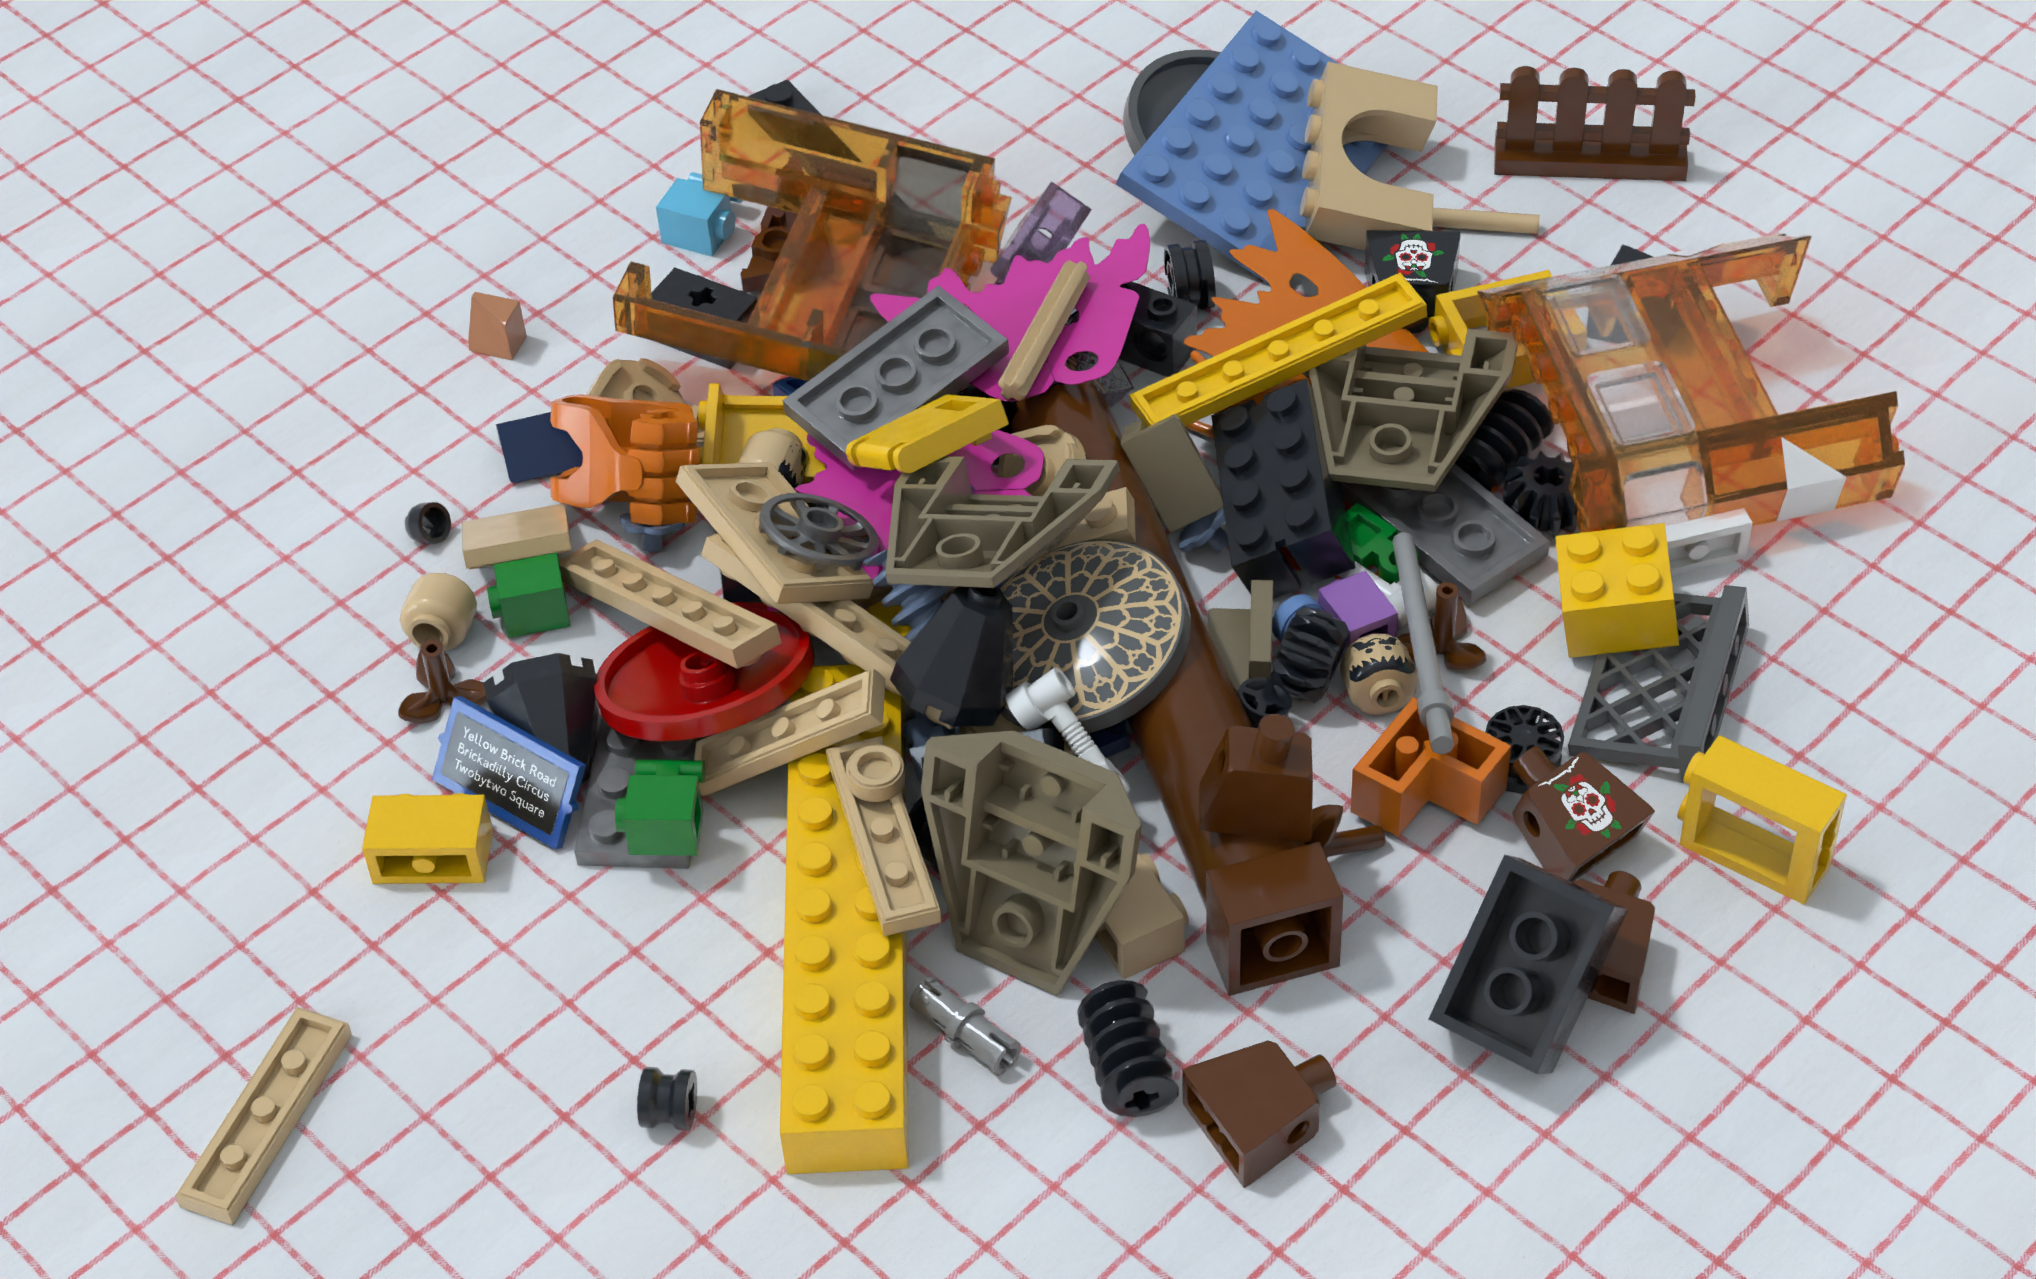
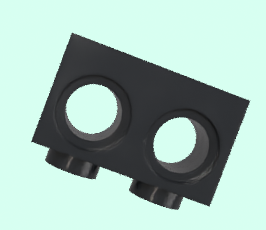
(1159, 331)

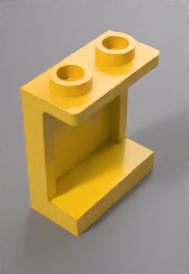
(735, 418)

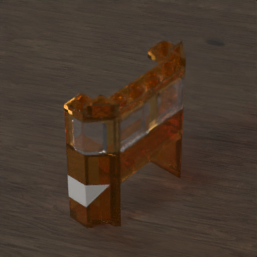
(1668, 403)

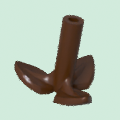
(1448, 625)
(435, 672)
(1324, 827)

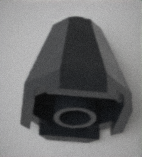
(961, 659)
(550, 702)

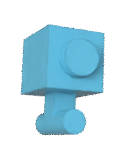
(695, 217)

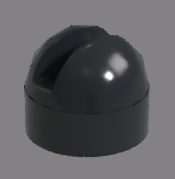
(431, 516)

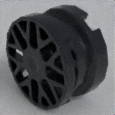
(1190, 273)
(1519, 729)

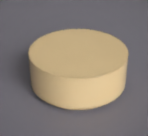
(875, 773)

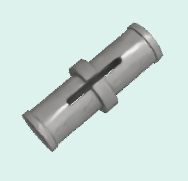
(965, 1025)

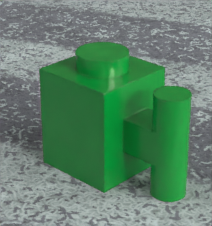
(529, 595)
(662, 808)

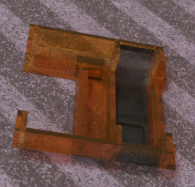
(869, 221)

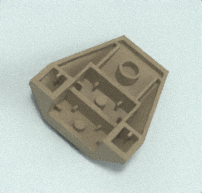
(1405, 412)
(980, 540)
(1026, 850)

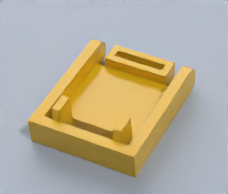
(928, 433)

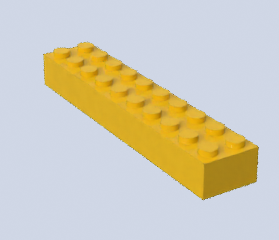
(840, 978)

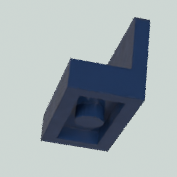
(536, 448)

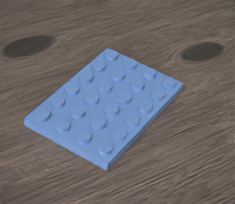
(1238, 142)

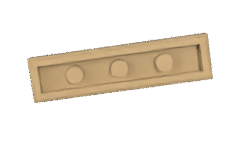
(792, 731)
(886, 851)
(263, 1116)

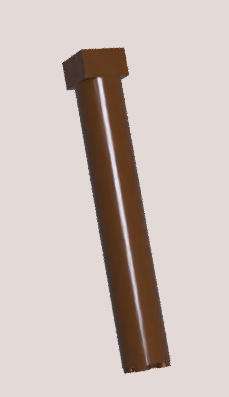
(1265, 897)

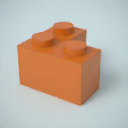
(1405, 773)

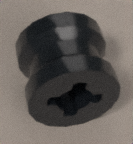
(1262, 698)
(667, 1098)

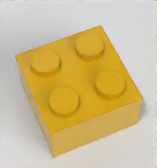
(1616, 590)

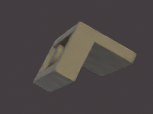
(1171, 471)
(1245, 635)

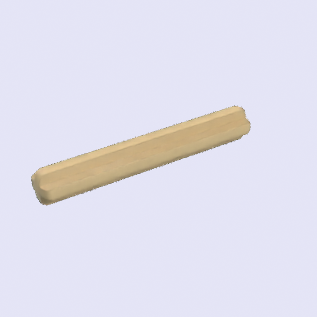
(1043, 331)

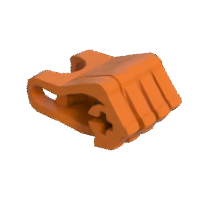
(628, 456)

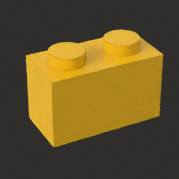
(427, 839)

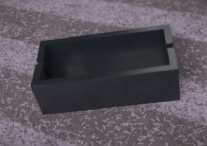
(1280, 491)

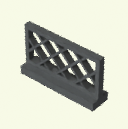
(1705, 696)

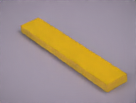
(1281, 353)

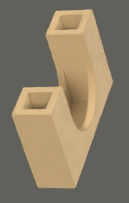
(1354, 107)

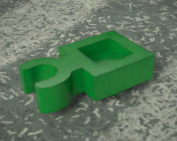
(1373, 542)

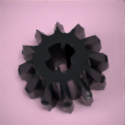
(1541, 493)
(1310, 654)

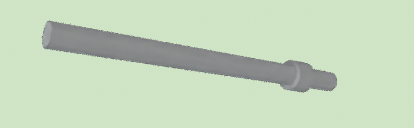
(1434, 703)

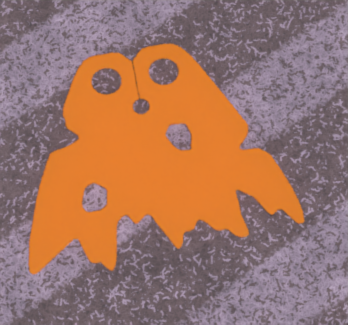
(1295, 255)

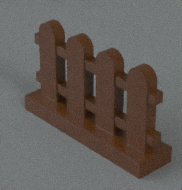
(1587, 150)

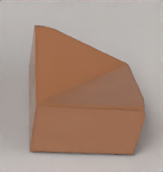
(495, 326)

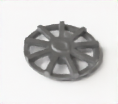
(819, 529)

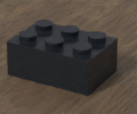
(1528, 964)

